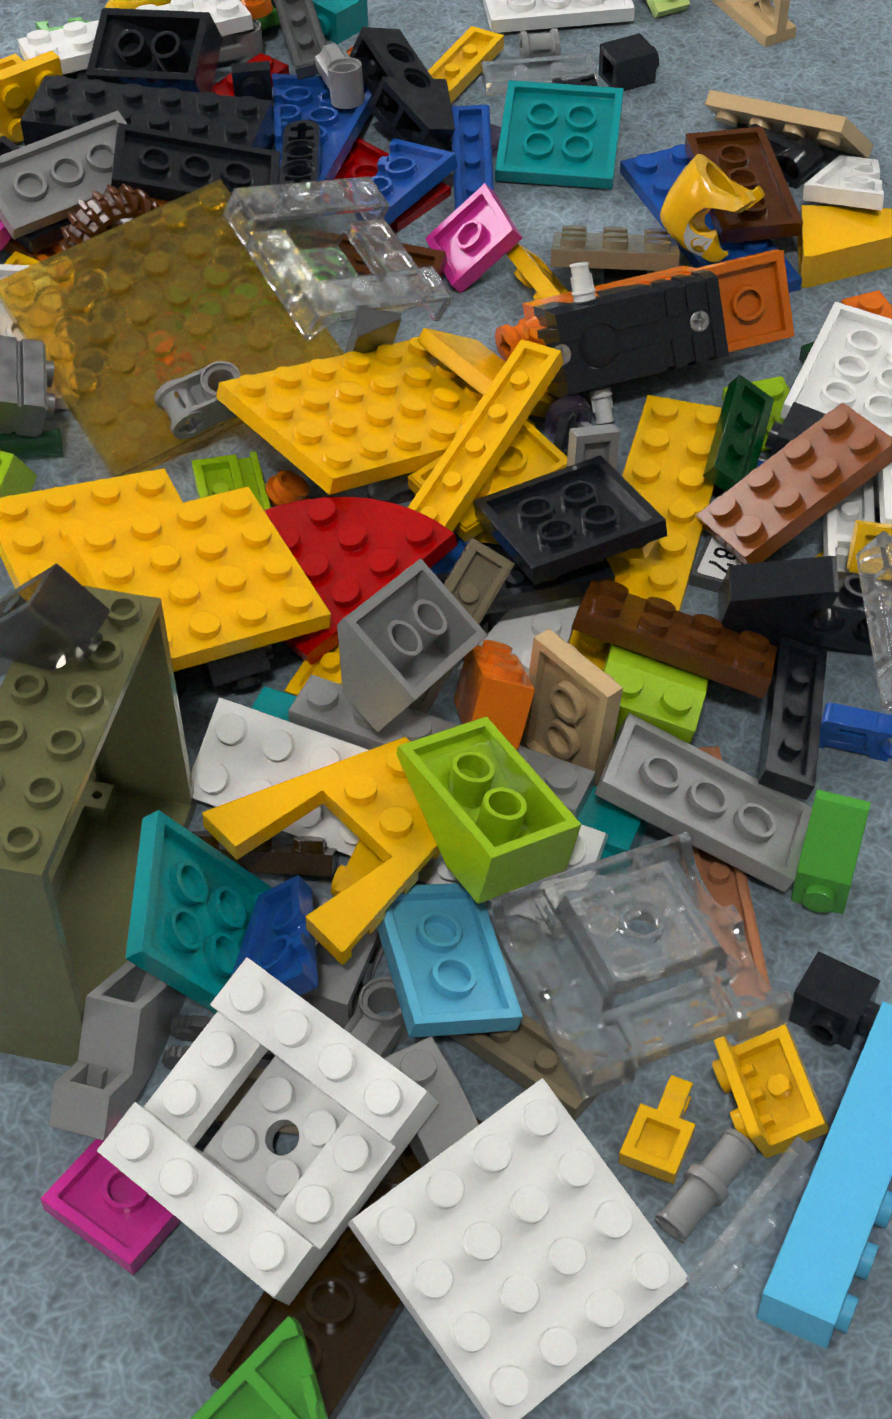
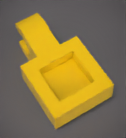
(660, 1135)

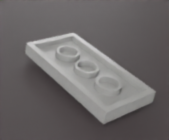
(53, 173)
(709, 799)

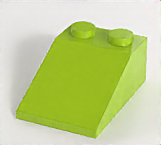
(656, 692)
(488, 809)

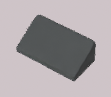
(373, 329)

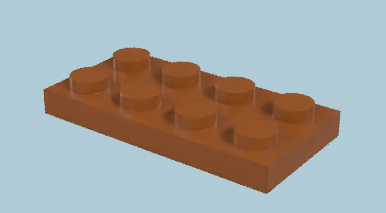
(797, 485)

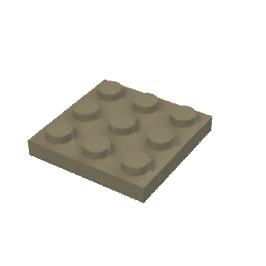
(615, 249)

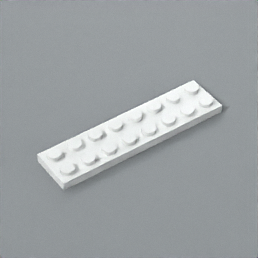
(256, 751)

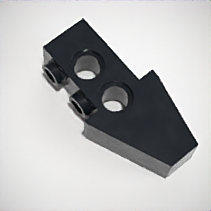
(402, 89)
(798, 601)

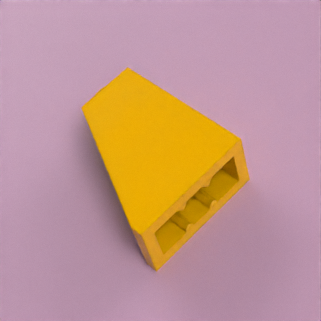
(842, 242)

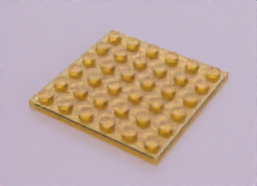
(150, 310)

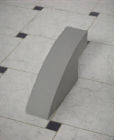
(119, 1047)

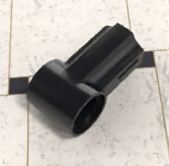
(795, 158)

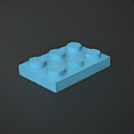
(447, 963)

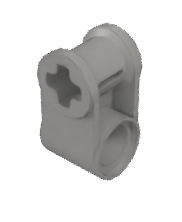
(196, 399)

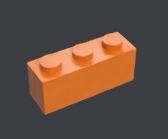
(495, 687)

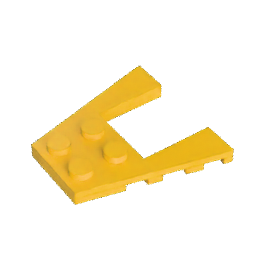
(374, 803)

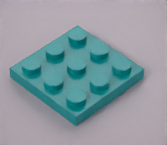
(559, 134)
(188, 910)

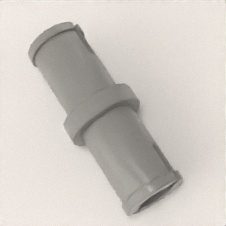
(705, 1185)

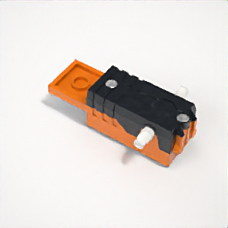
(658, 322)

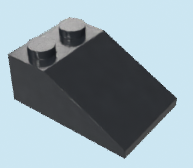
(156, 49)

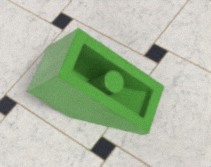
(830, 852)

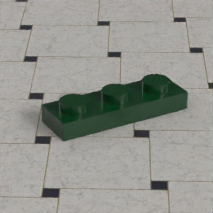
(738, 433)

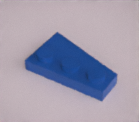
(410, 174)
(279, 937)

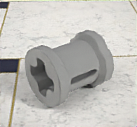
(539, 44)

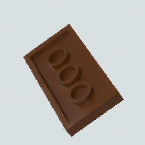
(749, 161)
(676, 638)

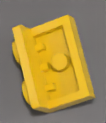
(770, 1090)

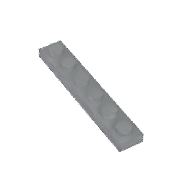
(328, 711)

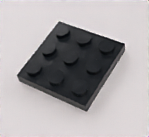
(569, 519)

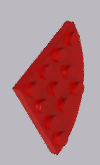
(352, 552)

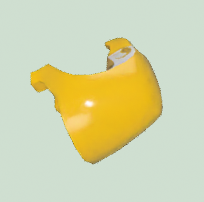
(692, 195)

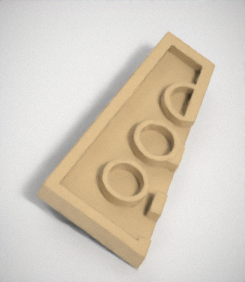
(794, 122)

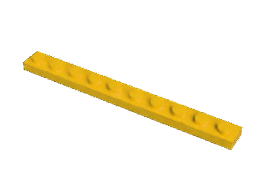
(469, 458)

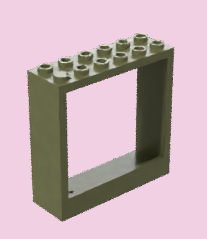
(78, 772)

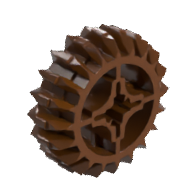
(105, 213)

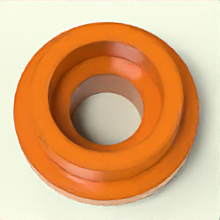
(286, 488)

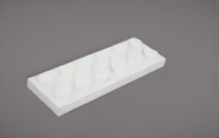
(76, 38)

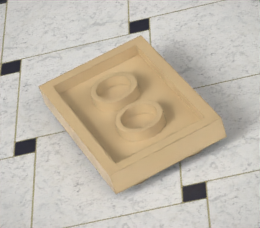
(572, 705)

